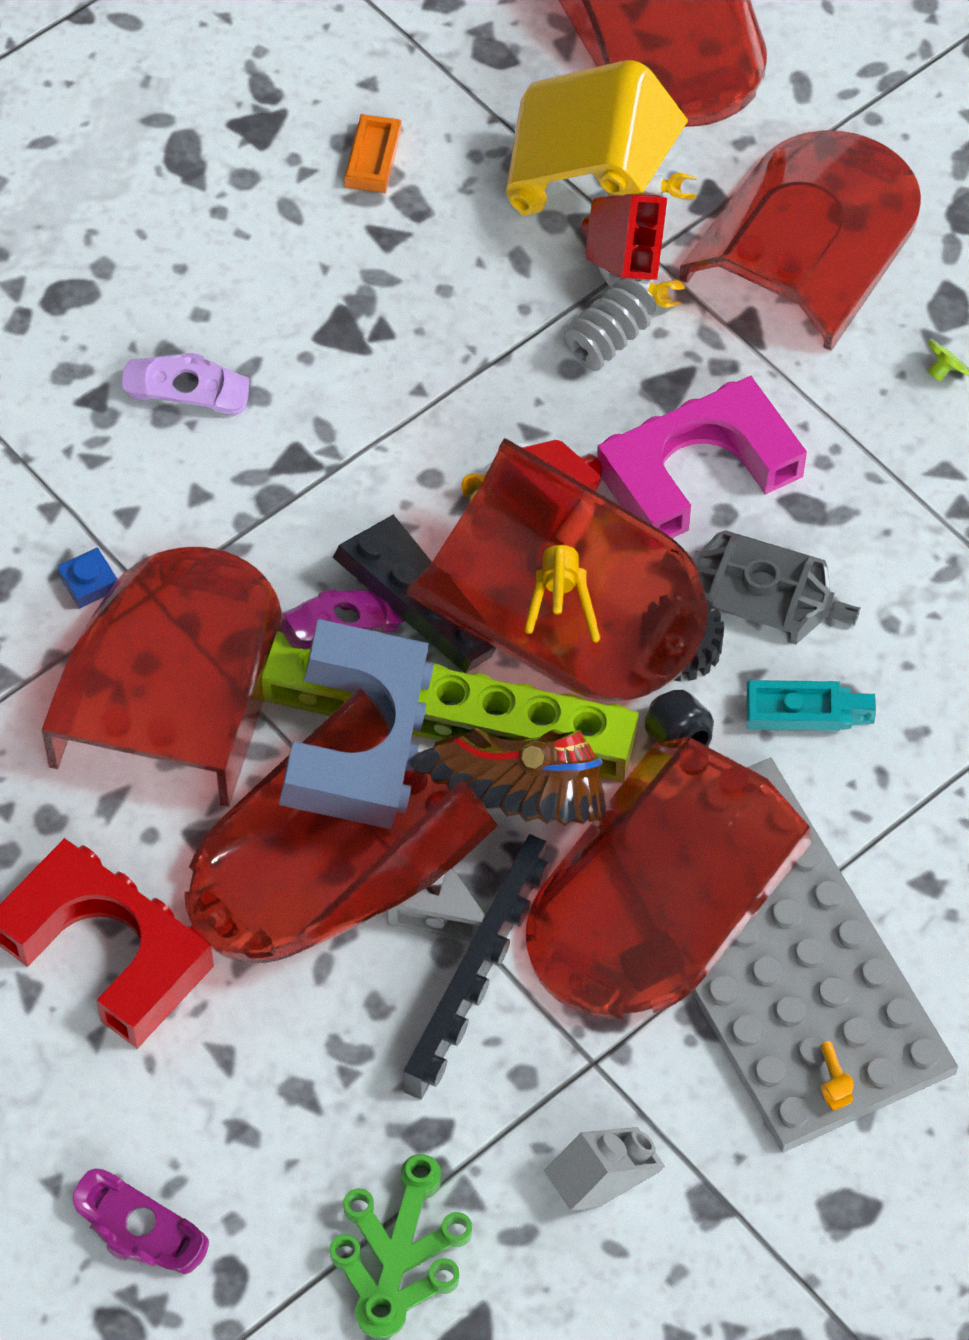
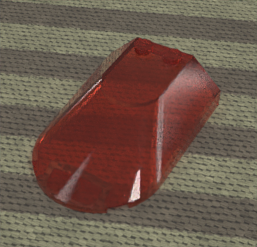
(816, 225)
(638, 582)
(661, 882)

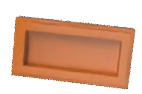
(373, 153)

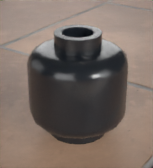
(678, 716)

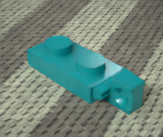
(806, 706)

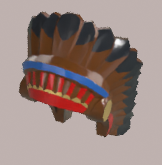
(528, 777)

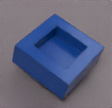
(87, 577)

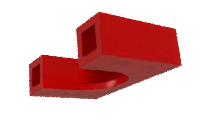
(76, 886)

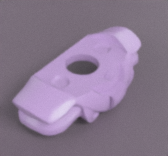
(216, 389)

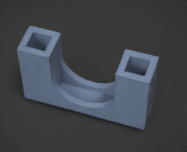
(367, 783)

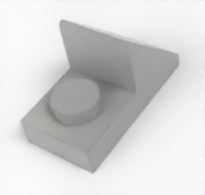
(449, 914)

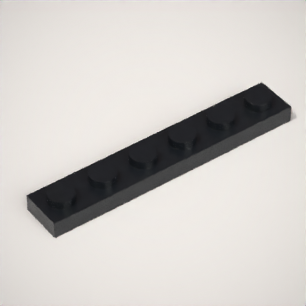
(470, 981)

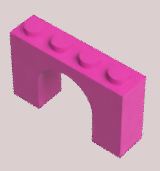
(733, 418)

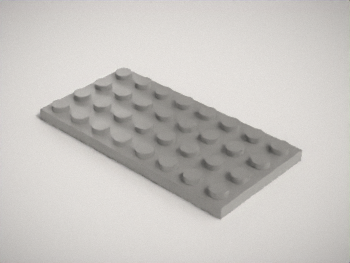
(814, 975)

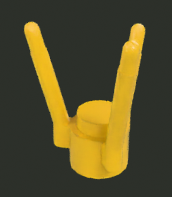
(560, 575)

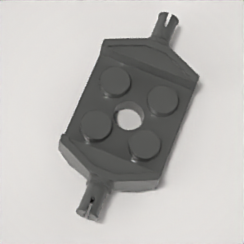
(791, 603)

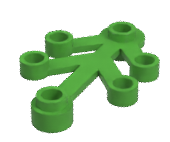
(398, 1253)

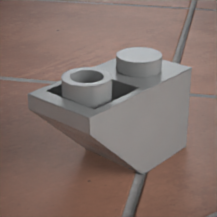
(603, 1166)

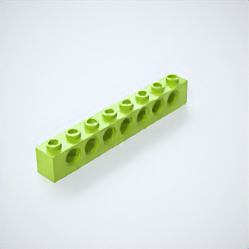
(477, 695)

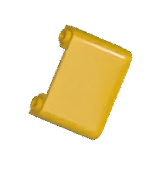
(591, 122)

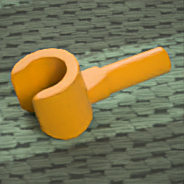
(839, 1089)

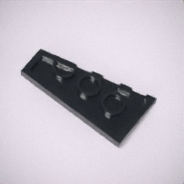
(386, 563)

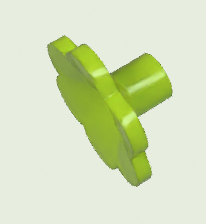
(944, 362)

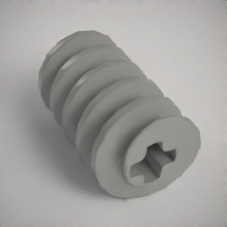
(610, 323)

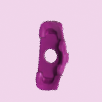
(371, 610)
(107, 1205)

